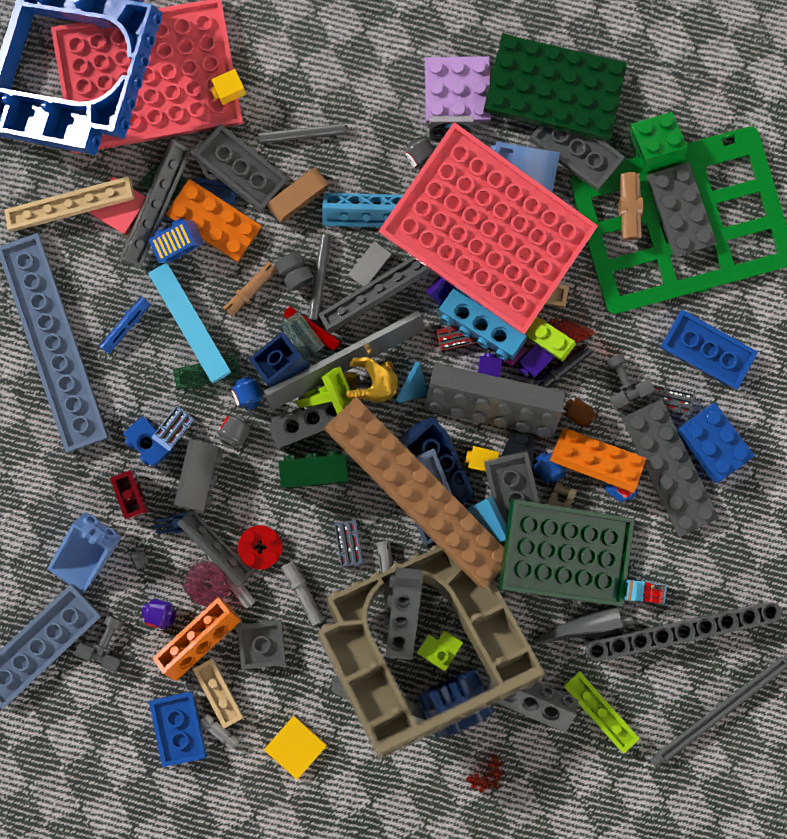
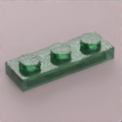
(195, 376)

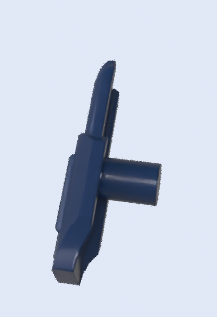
(175, 527)

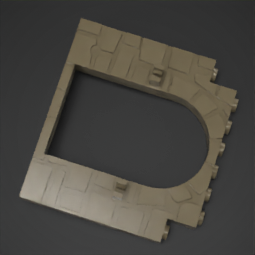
(368, 679)

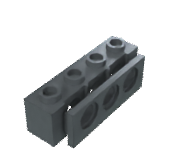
(404, 613)

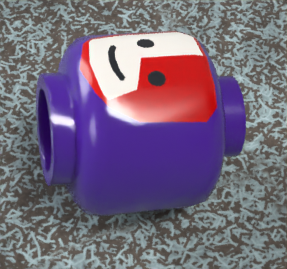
(159, 614)

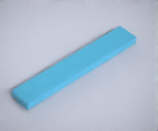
(189, 323)

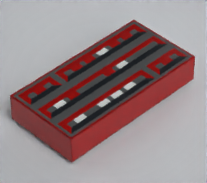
(451, 338)

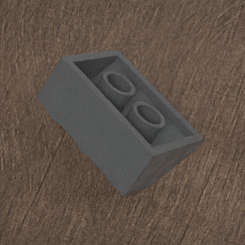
(198, 476)

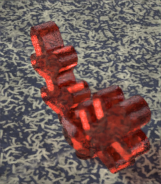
(475, 781)

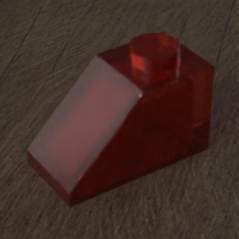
(572, 330)

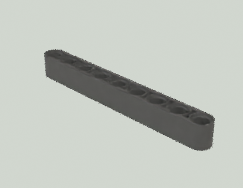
(694, 633)

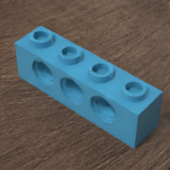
(458, 303)

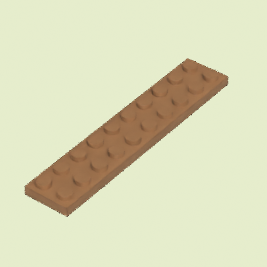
(417, 492)

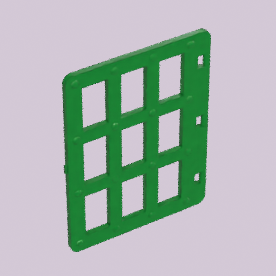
(699, 155)

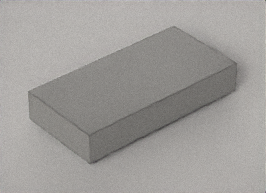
(369, 264)

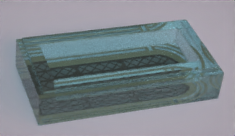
(302, 335)

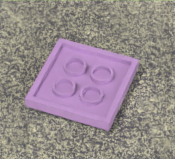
(457, 87)

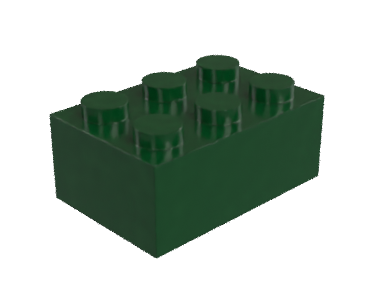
(313, 470)

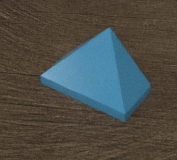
(414, 386)

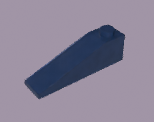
(429, 436)

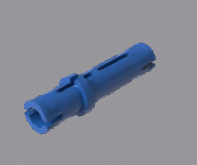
(125, 324)

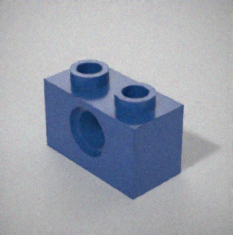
(137, 433)

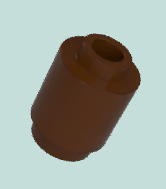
(579, 412)

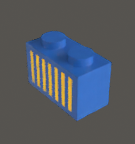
(175, 241)

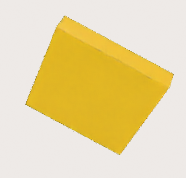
(295, 747)

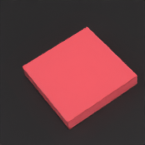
(121, 215)

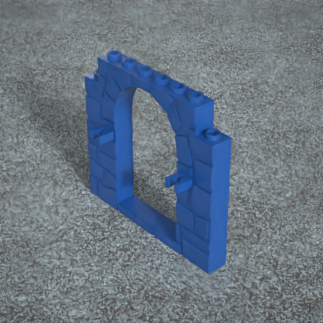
(67, 122)

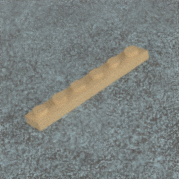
(69, 204)

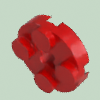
(269, 555)

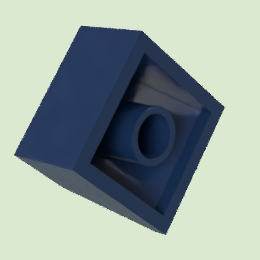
(278, 360)

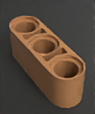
(298, 195)

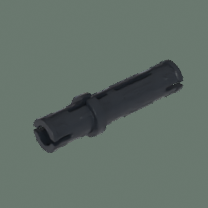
(554, 374)

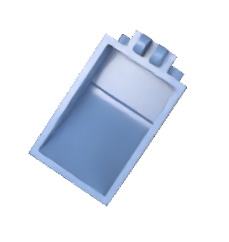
(535, 162)
(84, 552)

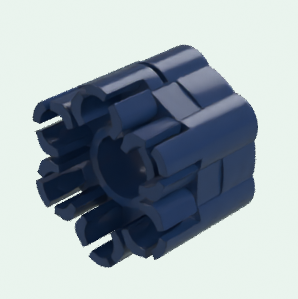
(435, 705)

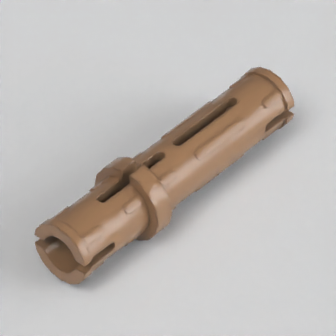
(243, 296)

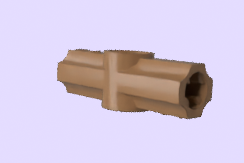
(630, 206)

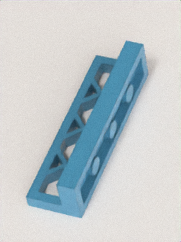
(357, 215)

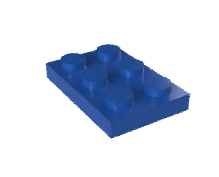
(177, 729)

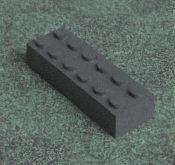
(494, 400)

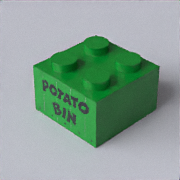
(658, 142)

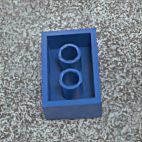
(714, 443)

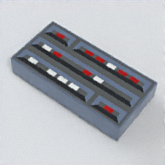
(348, 543)

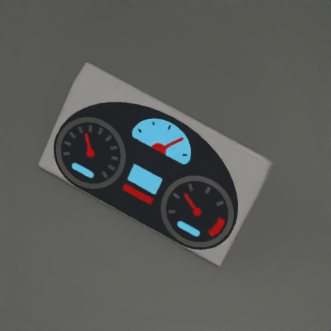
(441, 124)

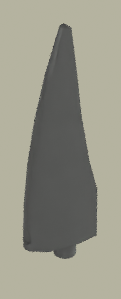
(594, 624)

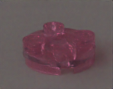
(195, 587)

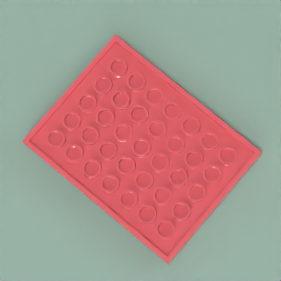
(176, 84)
(488, 228)

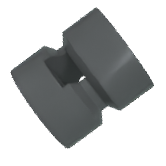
(293, 269)

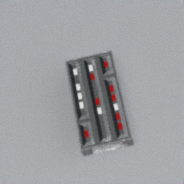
(674, 400)

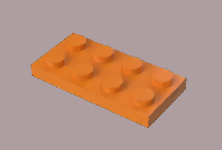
(215, 220)
(598, 459)

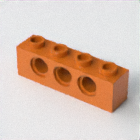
(196, 639)

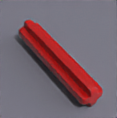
(326, 338)

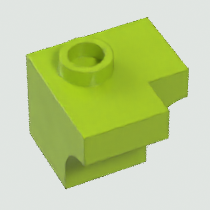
(440, 650)

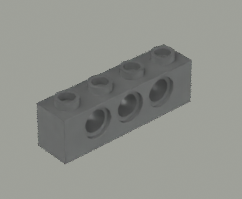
(284, 438)
(542, 704)

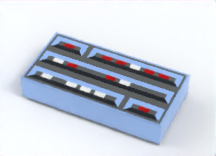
(172, 428)

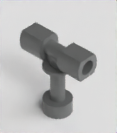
(629, 389)
(100, 652)

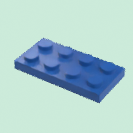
(708, 349)

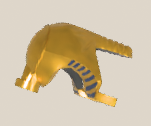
(383, 381)

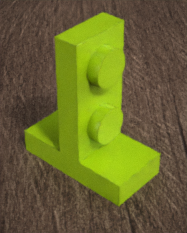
(333, 391)

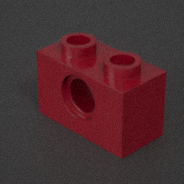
(129, 495)

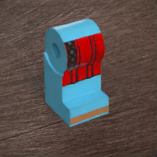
(645, 591)

